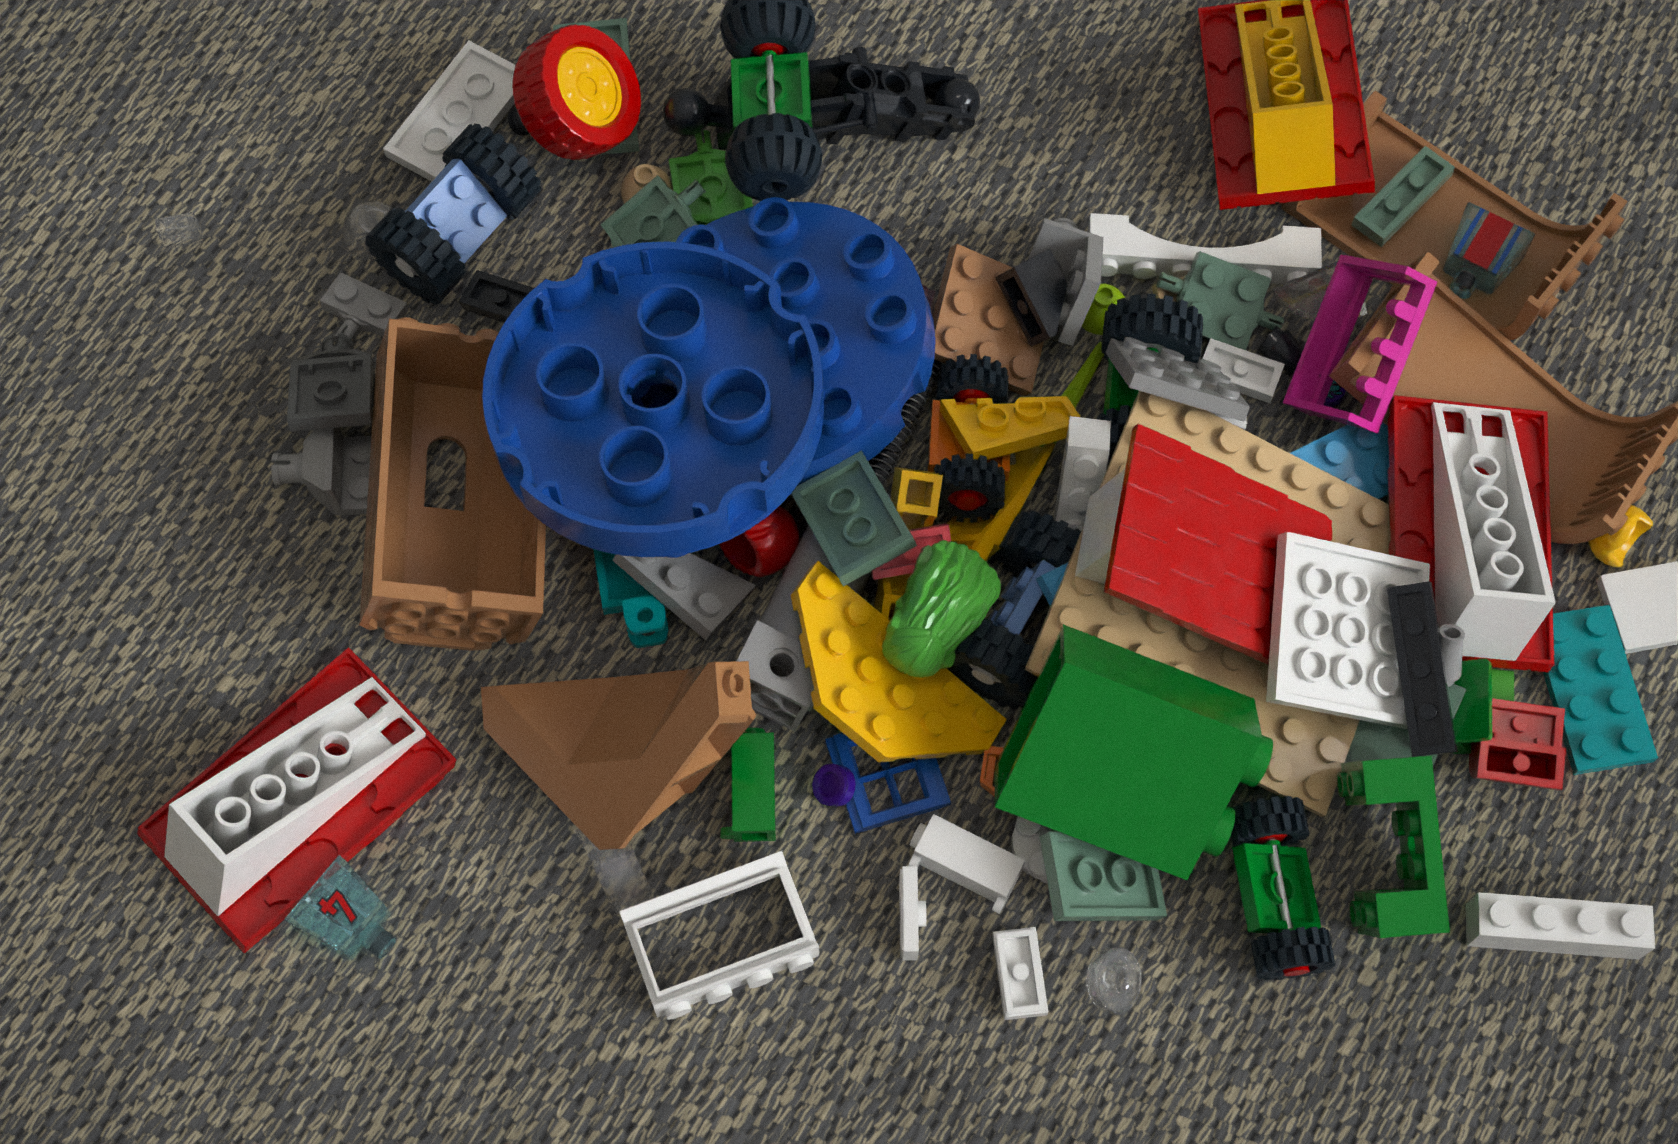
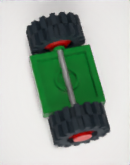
(1279, 889)

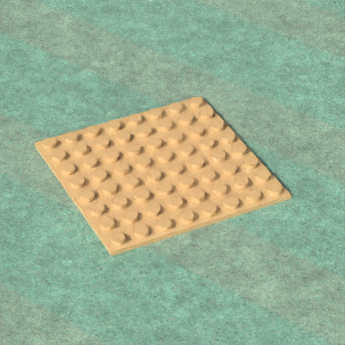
(1305, 742)

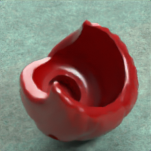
(765, 546)

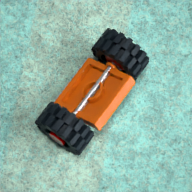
(969, 485)

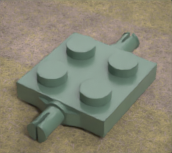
(653, 214)
(1226, 297)

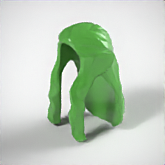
(939, 608)

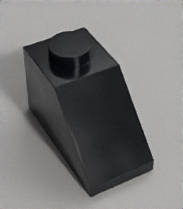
(1035, 295)

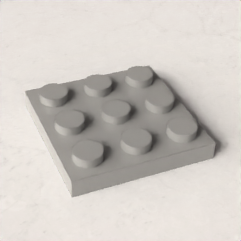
(1176, 379)

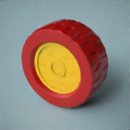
(575, 93)

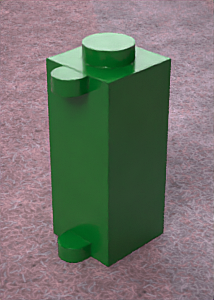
(753, 788)

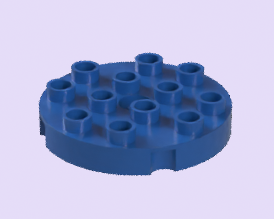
(860, 303)
(667, 474)

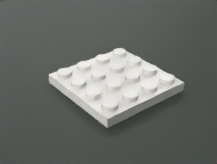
(1336, 630)

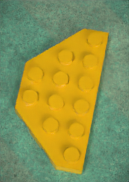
(868, 697)

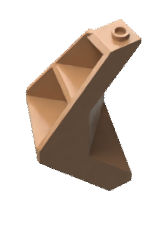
(621, 745)

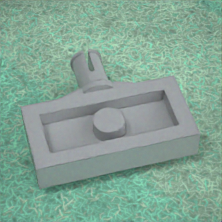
(361, 306)

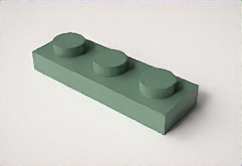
(1403, 196)

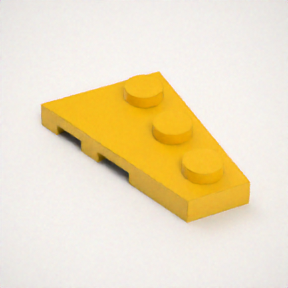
(1009, 427)

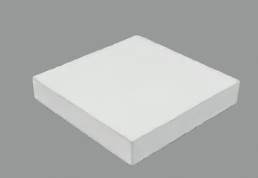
(1643, 605)

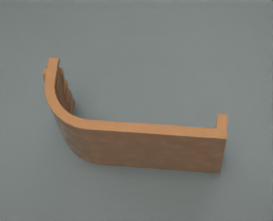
(1529, 288)
(1459, 357)

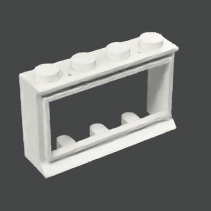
(753, 970)

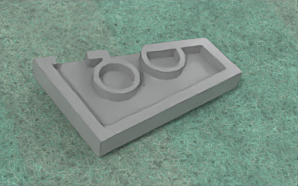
(690, 588)

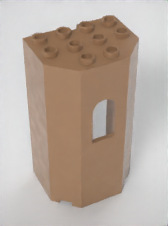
(435, 570)

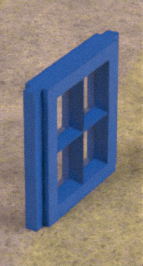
(859, 807)

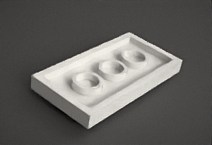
(468, 92)

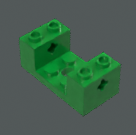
(1422, 902)

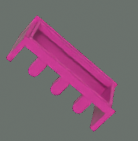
(1333, 330)

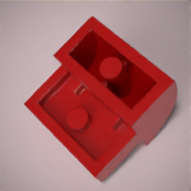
(1523, 746)

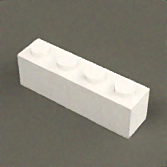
(1560, 925)

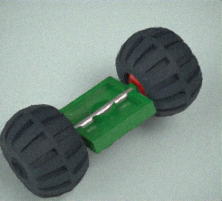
(773, 137)

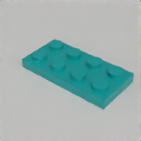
(1596, 688)

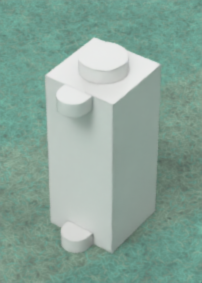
(966, 860)

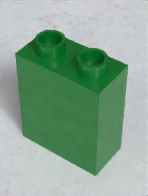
(1130, 754)

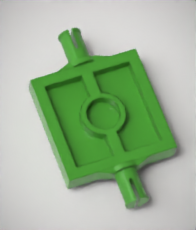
(710, 171)

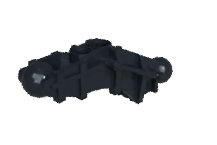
(851, 99)

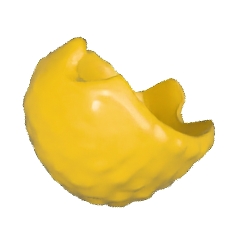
(1613, 548)

